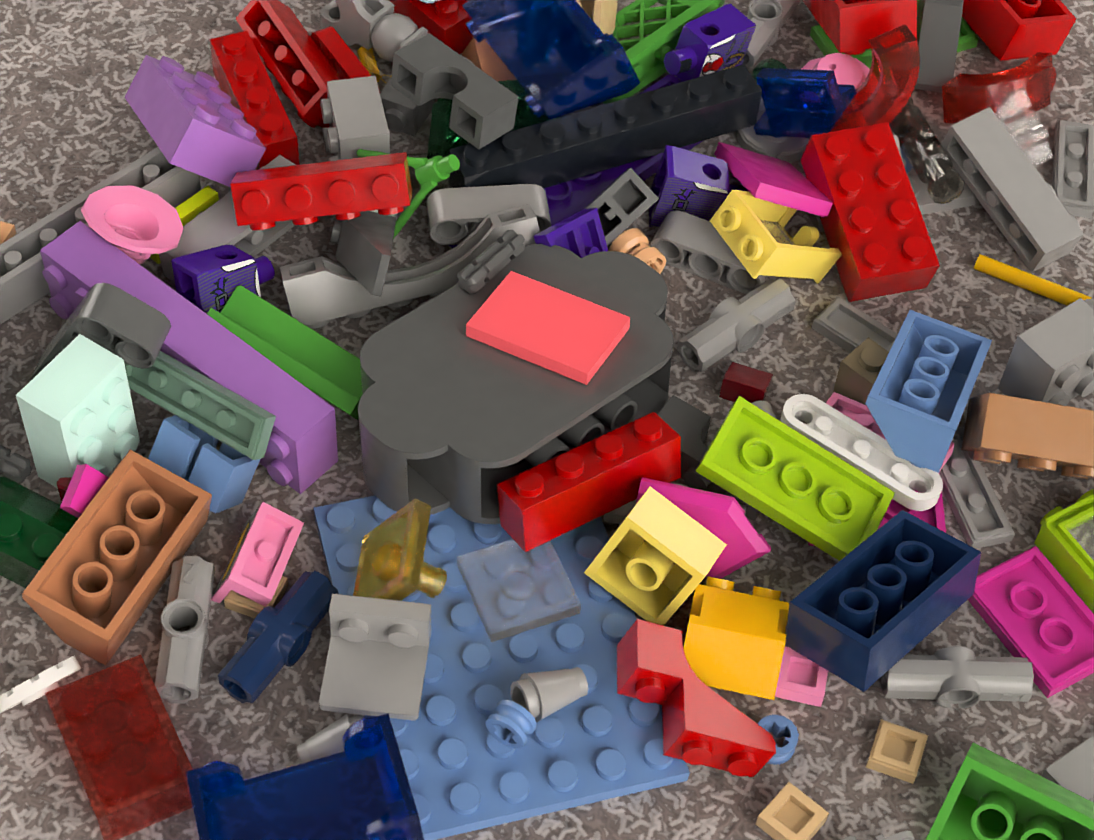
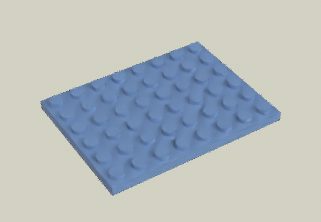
(574, 757)

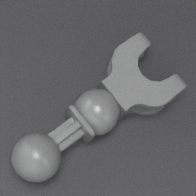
(371, 25)

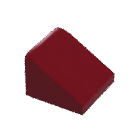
(745, 382)

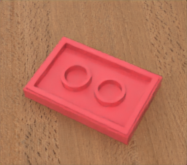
(548, 327)

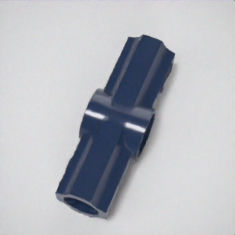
(277, 637)

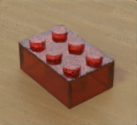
(122, 748)

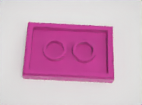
(773, 180)
(1038, 619)

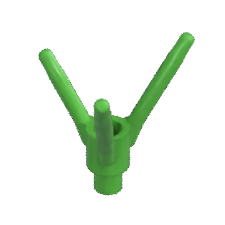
(428, 174)

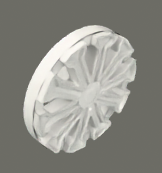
(38, 685)

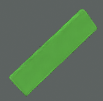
(294, 348)

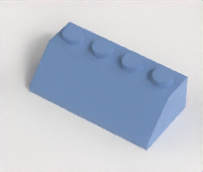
(926, 388)

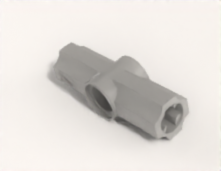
(769, 18)
(736, 324)
(183, 652)
(959, 678)

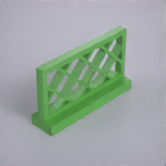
(648, 52)

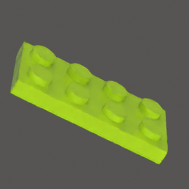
(794, 480)

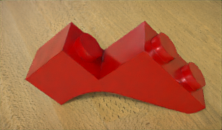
(696, 719)

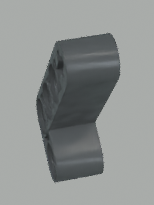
(115, 323)

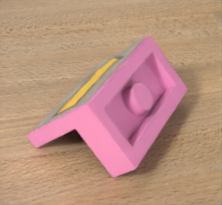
(259, 555)

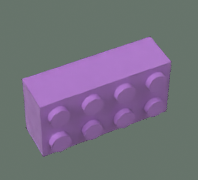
(193, 121)

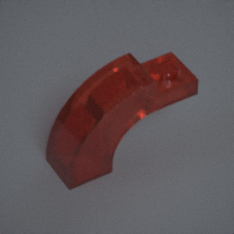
(888, 83)
(975, 92)

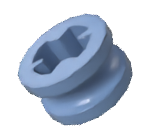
(511, 724)
(780, 727)

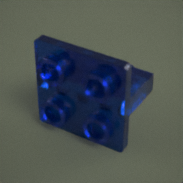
(800, 102)

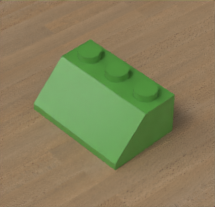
(1008, 802)

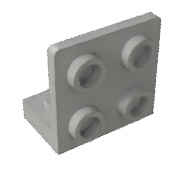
(376, 657)

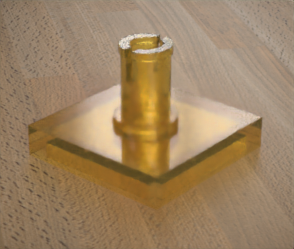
(393, 557)

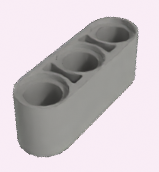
(459, 211)
(700, 250)

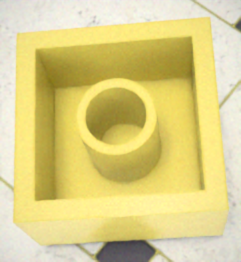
(655, 558)

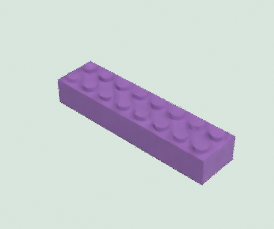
(304, 426)

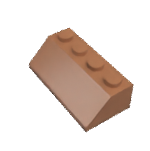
(117, 556)

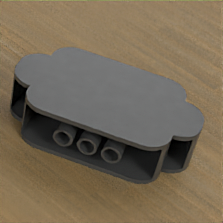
(459, 416)

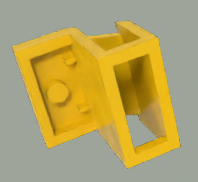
(736, 637)

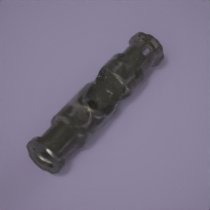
(926, 154)

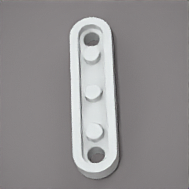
(863, 451)

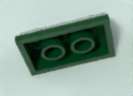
(28, 531)

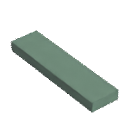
(204, 404)

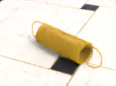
(369, 62)

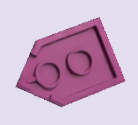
(720, 516)

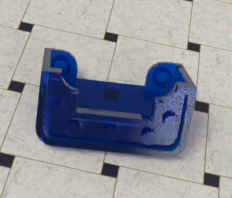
(553, 52)
(330, 798)

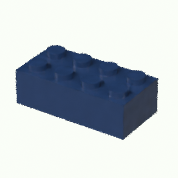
(882, 599)

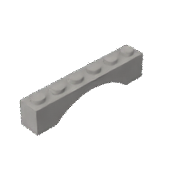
(327, 290)

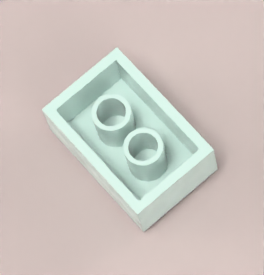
(79, 412)

